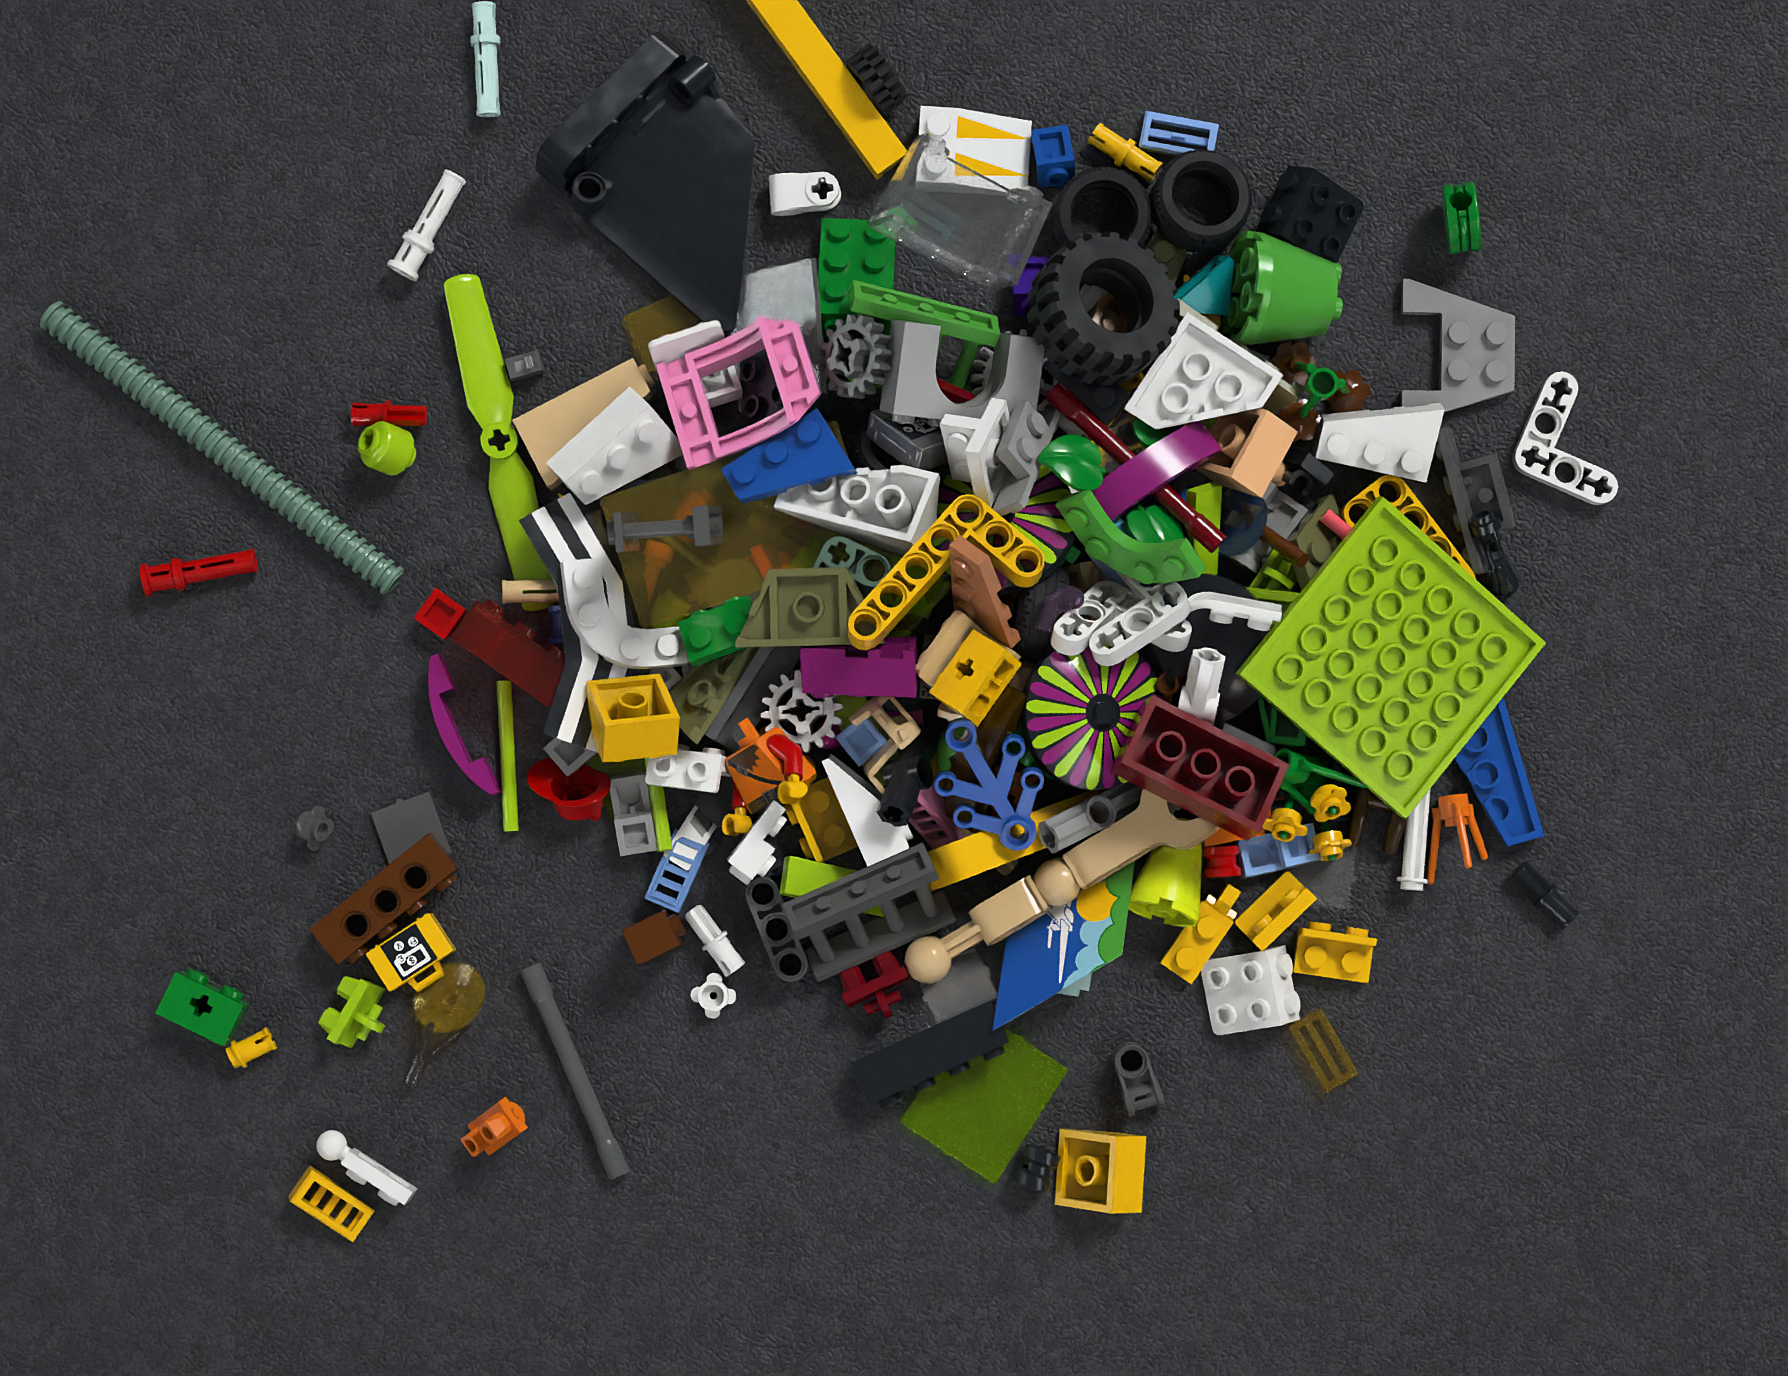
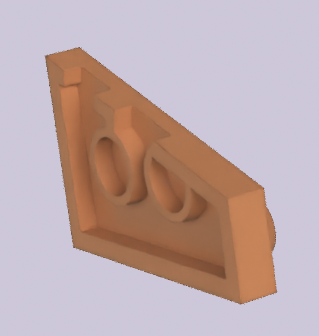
(976, 591)

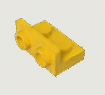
(822, 823)
(1274, 910)
(1332, 953)

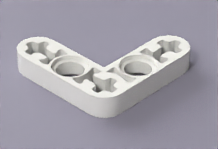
(1545, 444)
(1116, 601)
(1152, 609)

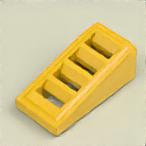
(304, 1184)

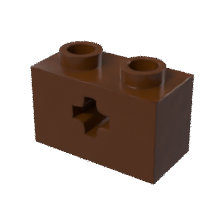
(654, 936)

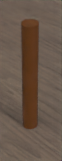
(1284, 547)

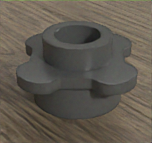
(314, 827)

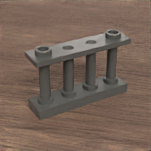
(703, 526)
(860, 892)

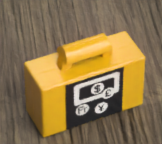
(411, 953)

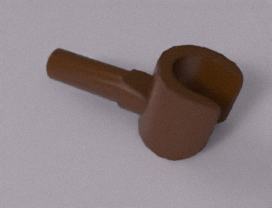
(1168, 692)

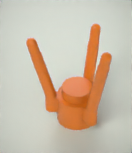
(1455, 812)

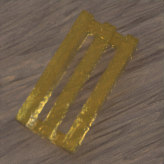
(1338, 1077)

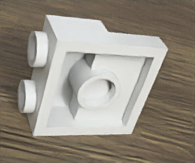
(753, 852)

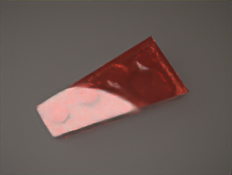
(511, 650)

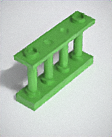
(955, 321)

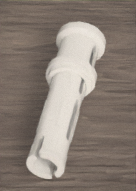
(419, 240)

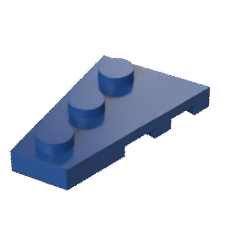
(789, 459)

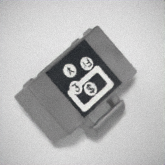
(911, 444)

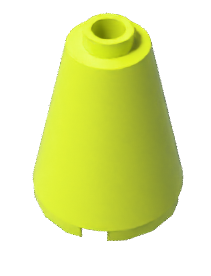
(1169, 886)

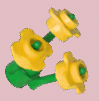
(1329, 804)

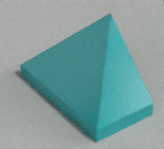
(1210, 287)

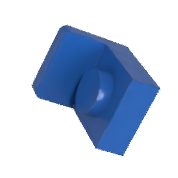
(1053, 156)

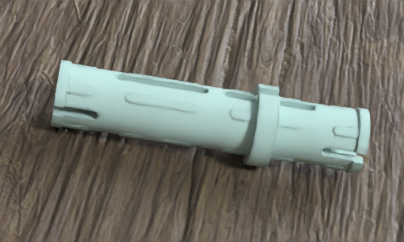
(485, 50)

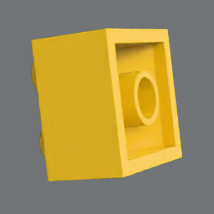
(632, 718)
(1100, 1171)

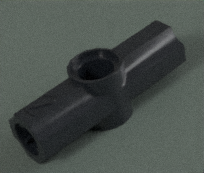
(907, 777)

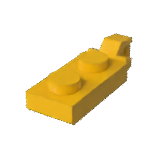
(1197, 943)

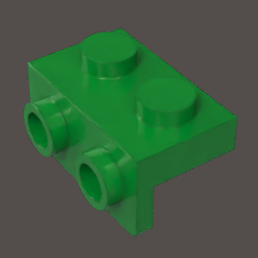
(714, 631)

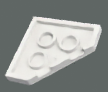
(1201, 379)

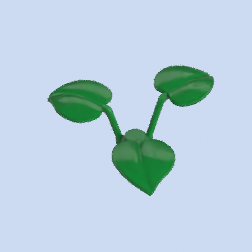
(1077, 464)

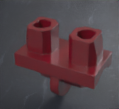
(858, 990)

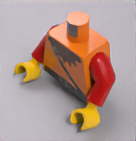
(761, 772)

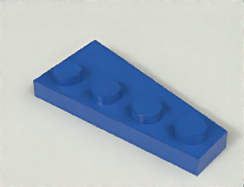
(1499, 779)

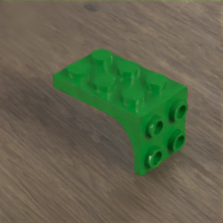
(850, 253)

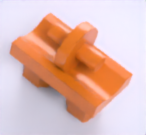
(494, 1128)

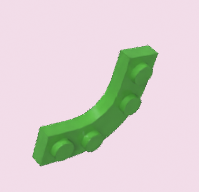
(1138, 560)

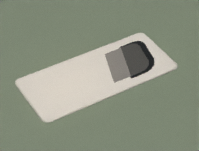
(696, 828)

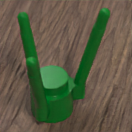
(1300, 769)

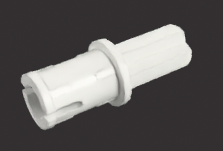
(714, 940)

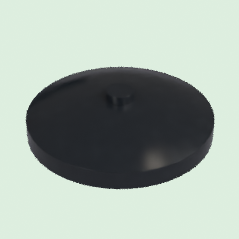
(1231, 640)

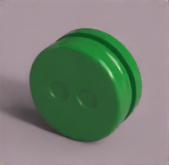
(1461, 217)

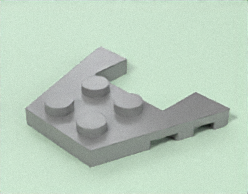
(1473, 348)

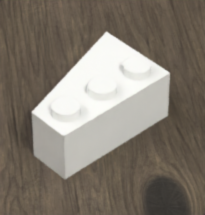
(1382, 441)

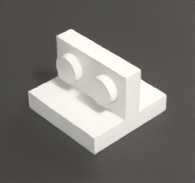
(973, 447)

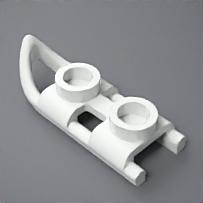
(1225, 607)

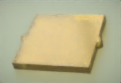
(656, 320)

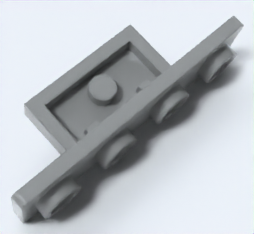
(1020, 445)

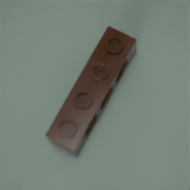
(334, 929)

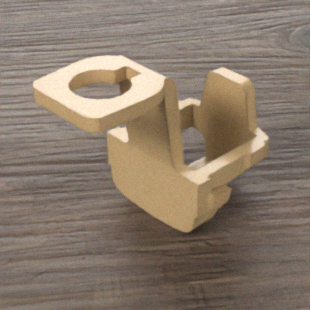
(900, 729)

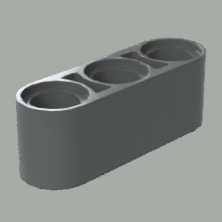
(776, 948)

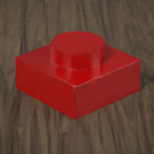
(440, 614)

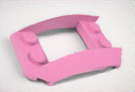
(690, 405)

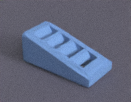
(665, 900)

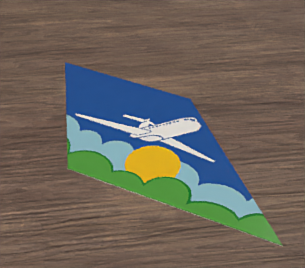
(1064, 945)

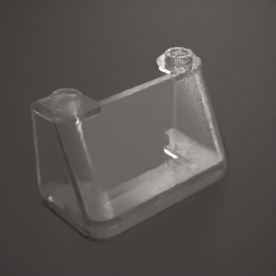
(960, 216)

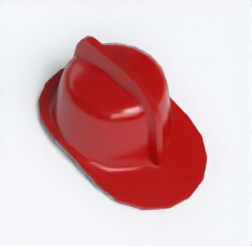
(573, 796)

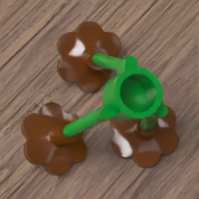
(1341, 389)

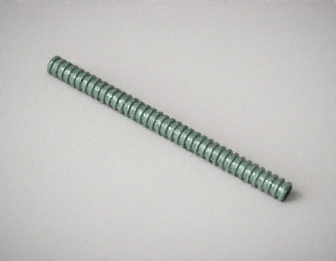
(220, 446)

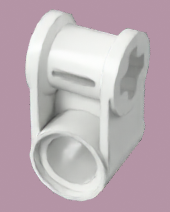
(795, 193)

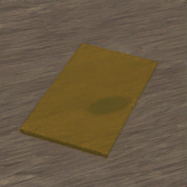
(677, 577)

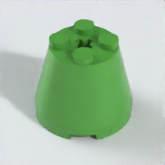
(1279, 291)

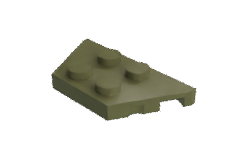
(1315, 540)
(803, 609)

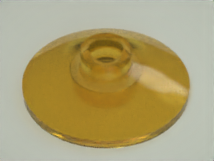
(434, 1002)

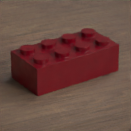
(1200, 768)

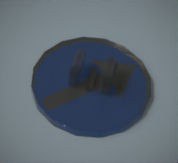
(1241, 521)

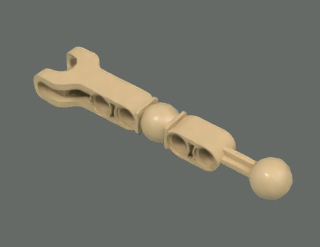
(1059, 883)

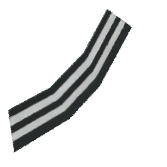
(576, 532)

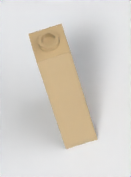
(562, 418)

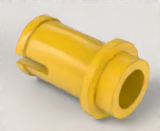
(250, 1048)

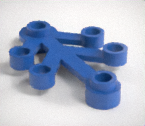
(993, 790)

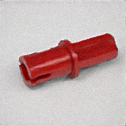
(401, 415)

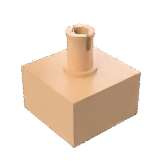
(1251, 451)

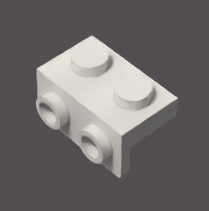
(688, 769)

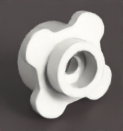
(713, 1006)

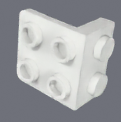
(720, 386)
(1250, 991)

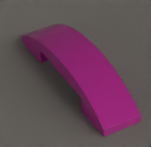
(1155, 468)
(441, 684)

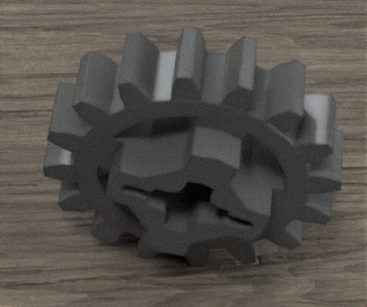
(855, 356)

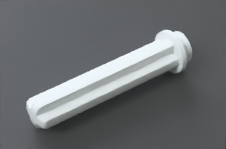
(1415, 847)

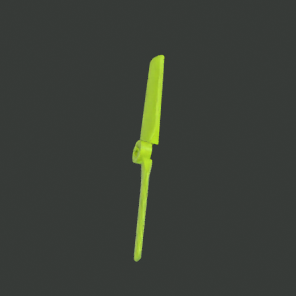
(491, 403)

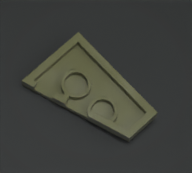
(706, 689)

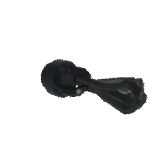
(1503, 578)

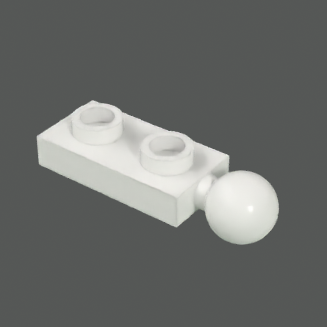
(361, 1168)

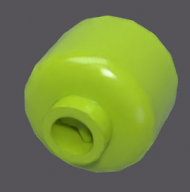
(387, 448)

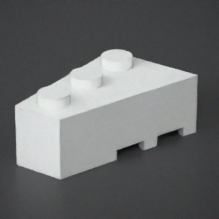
(615, 448)

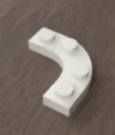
(605, 633)

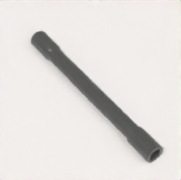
(606, 1144)

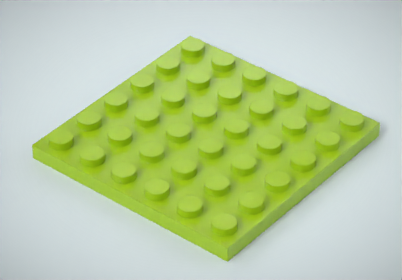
(1391, 657)

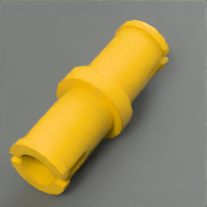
(1125, 153)

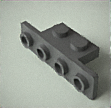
(1475, 487)

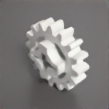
(803, 728)

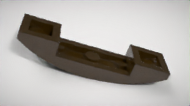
(999, 720)

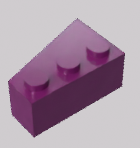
(860, 673)

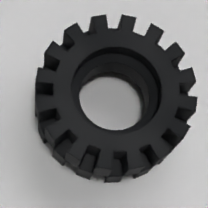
(876, 79)

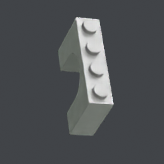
(913, 387)

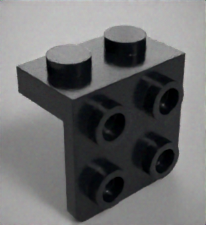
(1311, 213)
(761, 392)

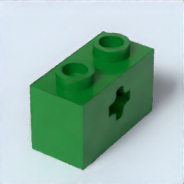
(181, 1006)

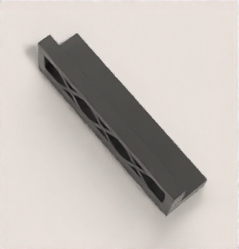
(750, 690)

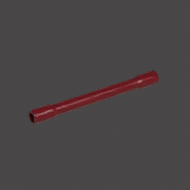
(1075, 411)

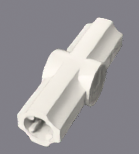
(1201, 693)

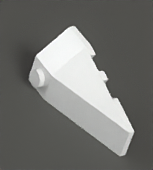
(872, 506)

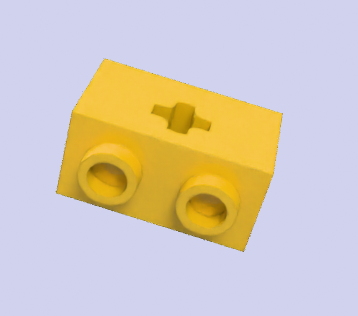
(975, 677)

